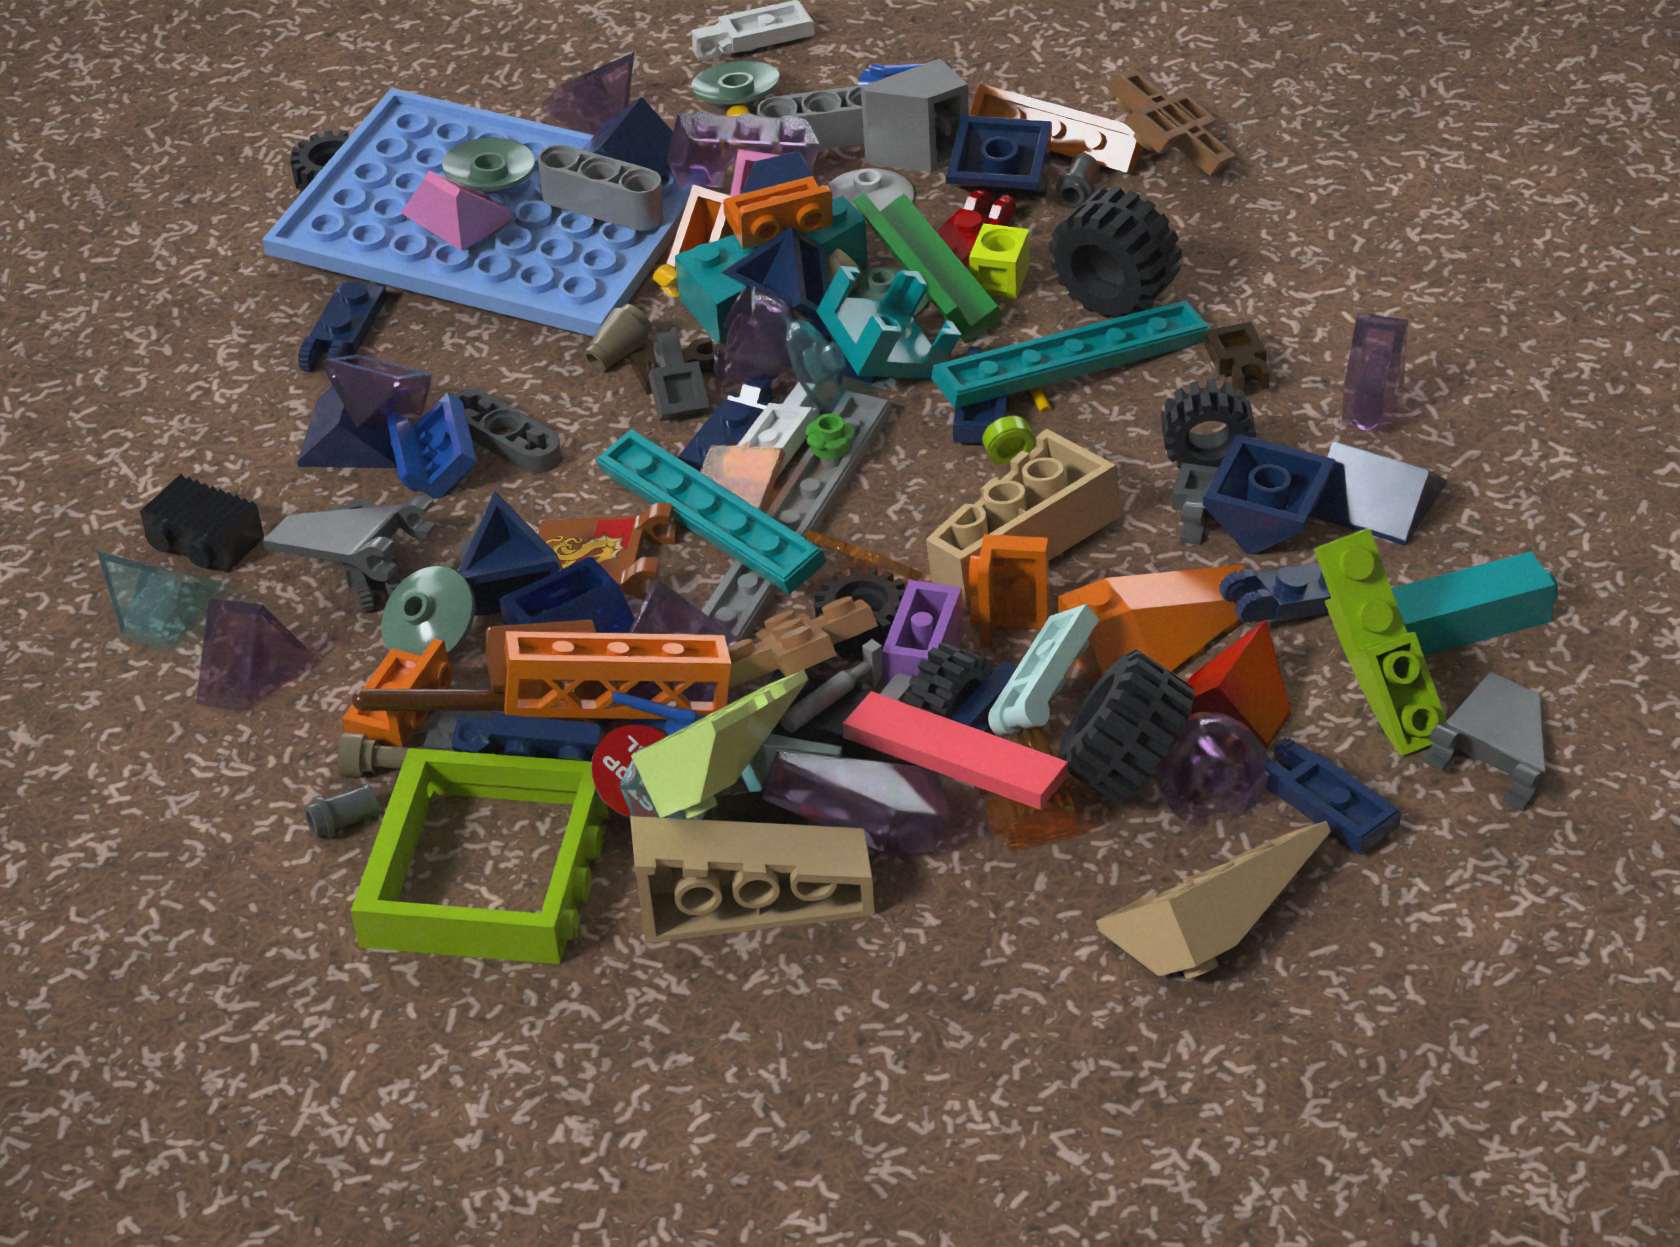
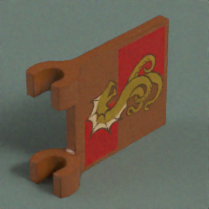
(615, 544)

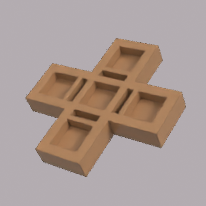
(1170, 122)
(797, 641)

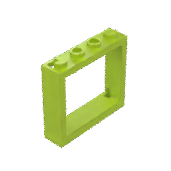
(468, 931)

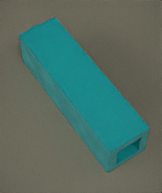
(1477, 602)

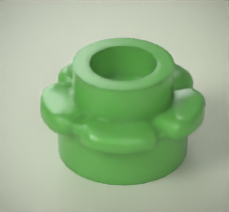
(830, 436)

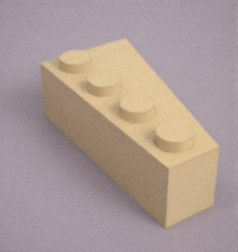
(1049, 494)

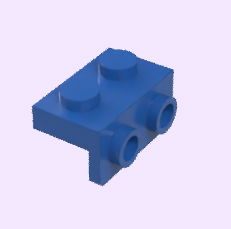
(433, 450)

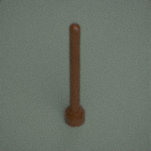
(431, 700)

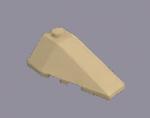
(1212, 908)

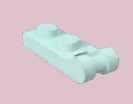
(1042, 671)

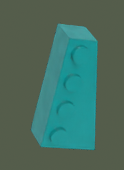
(711, 293)

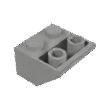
(913, 117)

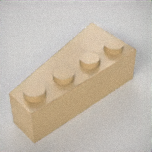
(746, 876)

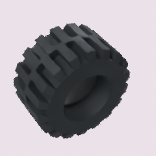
(1115, 253)
(1126, 726)

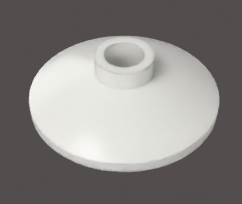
(878, 184)

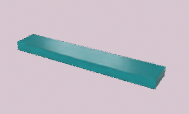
(1069, 354)
(712, 511)

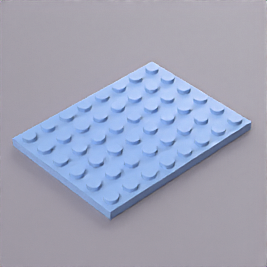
(536, 268)

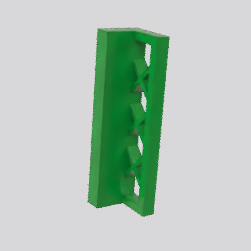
(921, 249)

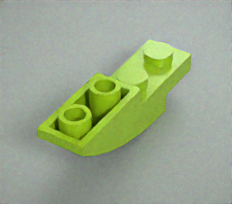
(1376, 641)

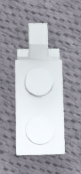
(753, 30)
(783, 424)

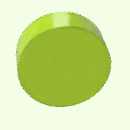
(1007, 438)

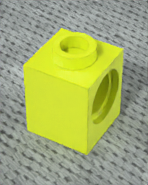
(1001, 259)

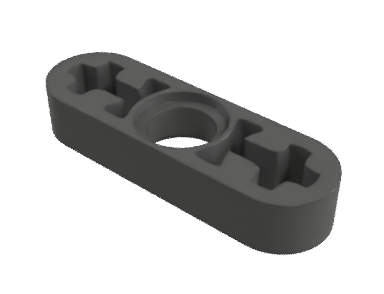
(515, 446)

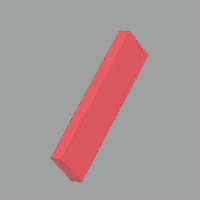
(956, 750)

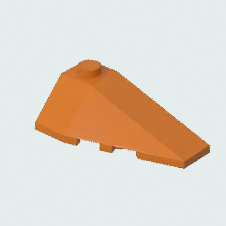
(1156, 613)

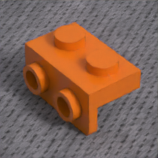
(771, 210)
(1010, 584)
(401, 671)

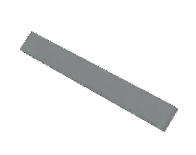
(801, 507)

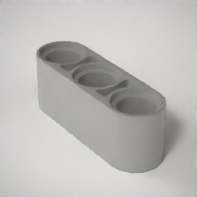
(831, 113)
(601, 187)

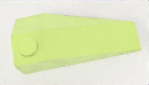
(714, 751)

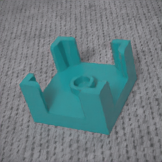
(882, 334)

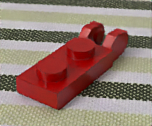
(964, 226)

